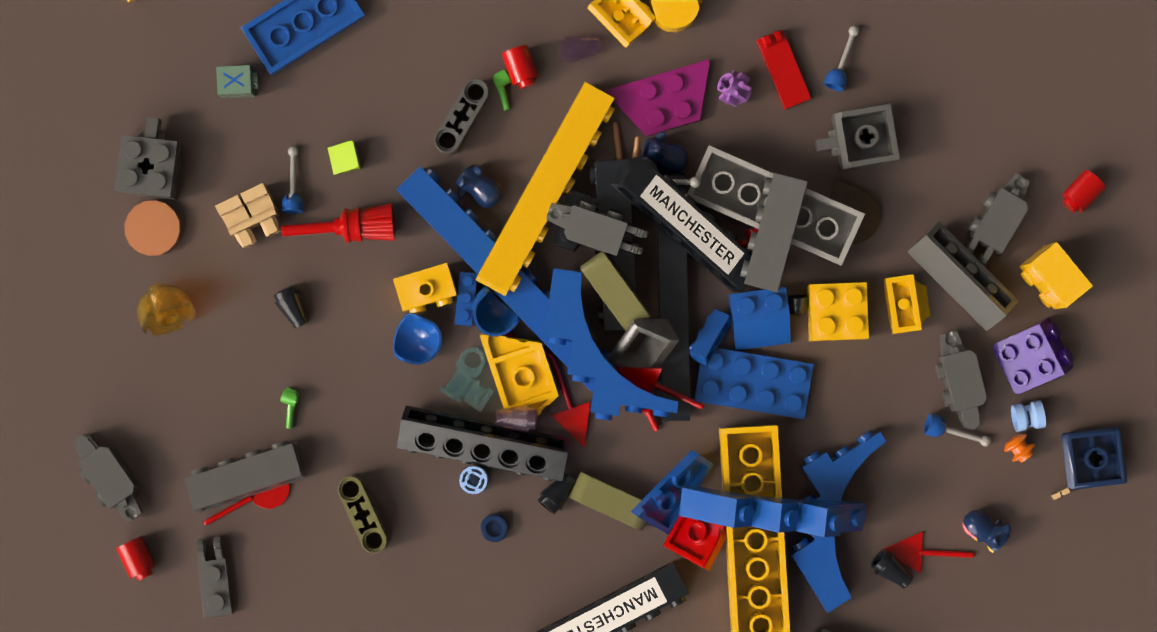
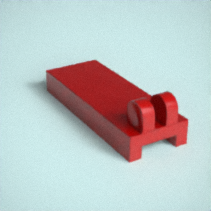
(783, 69)

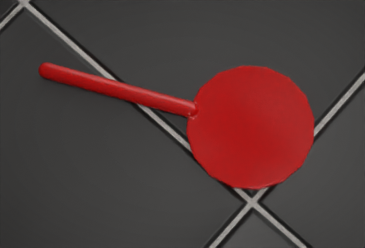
(267, 499)

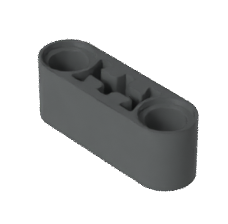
(459, 107)

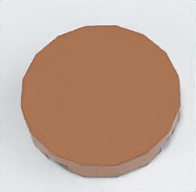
(152, 228)

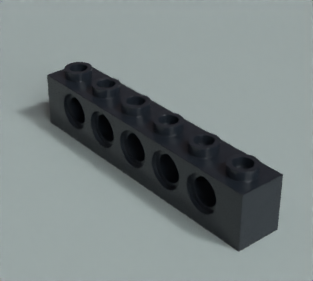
(474, 432)

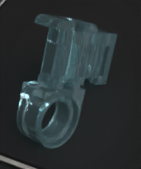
(463, 384)

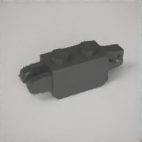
(961, 379)
(109, 476)

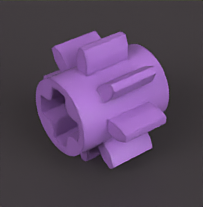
(734, 88)

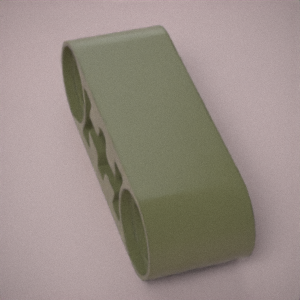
(614, 290)
(607, 500)
(360, 523)

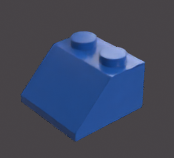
(760, 318)

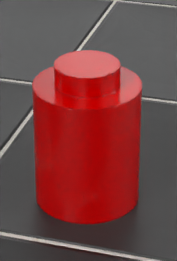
(520, 66)
(1082, 192)
(136, 558)

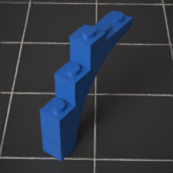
(567, 322)
(829, 479)
(771, 513)

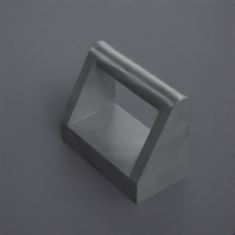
(653, 349)

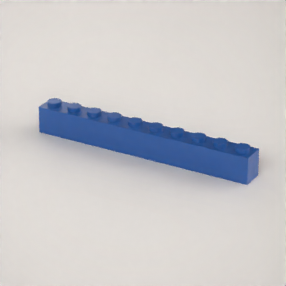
(474, 246)

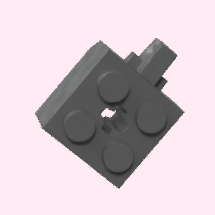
(845, 140)
(139, 151)

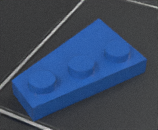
(663, 502)

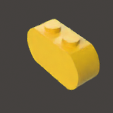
(674, 14)

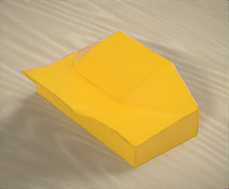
(906, 303)

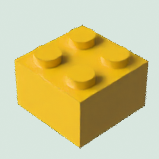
(1054, 276)
(837, 311)

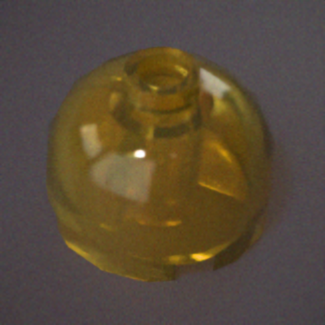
(164, 308)

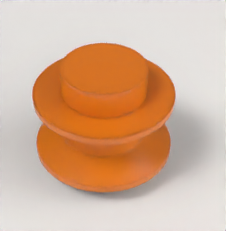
(1019, 447)

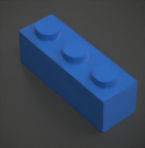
(465, 298)
(710, 337)

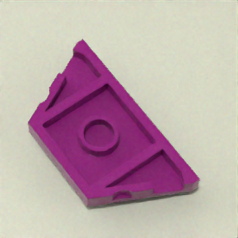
(664, 99)

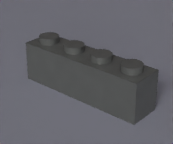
(775, 232)
(963, 276)
(244, 477)

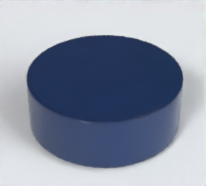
(494, 527)

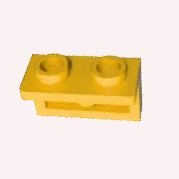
(623, 18)

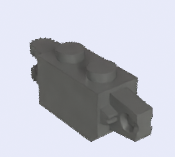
(1000, 218)
(595, 228)

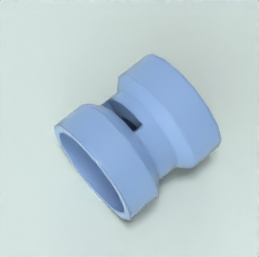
(1028, 416)
(474, 479)

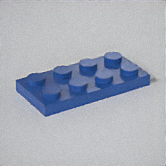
(298, 28)
(755, 383)

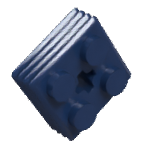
(1107, 470)

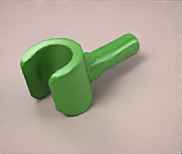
(500, 80)
(291, 398)

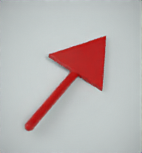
(646, 378)
(574, 418)
(910, 551)

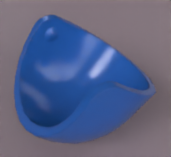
(492, 315)
(416, 339)

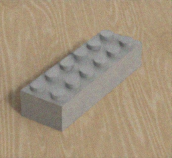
(737, 190)

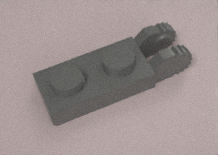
(214, 580)

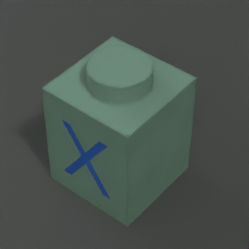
(237, 81)

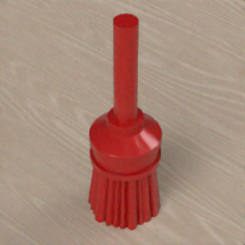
(353, 225)

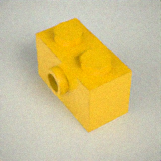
(426, 288)

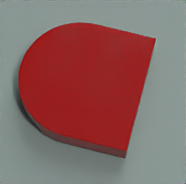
(696, 540)

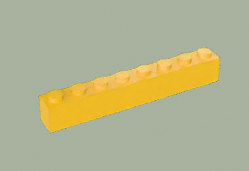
(544, 188)

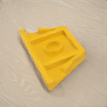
(520, 371)

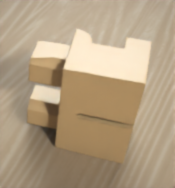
(239, 219)

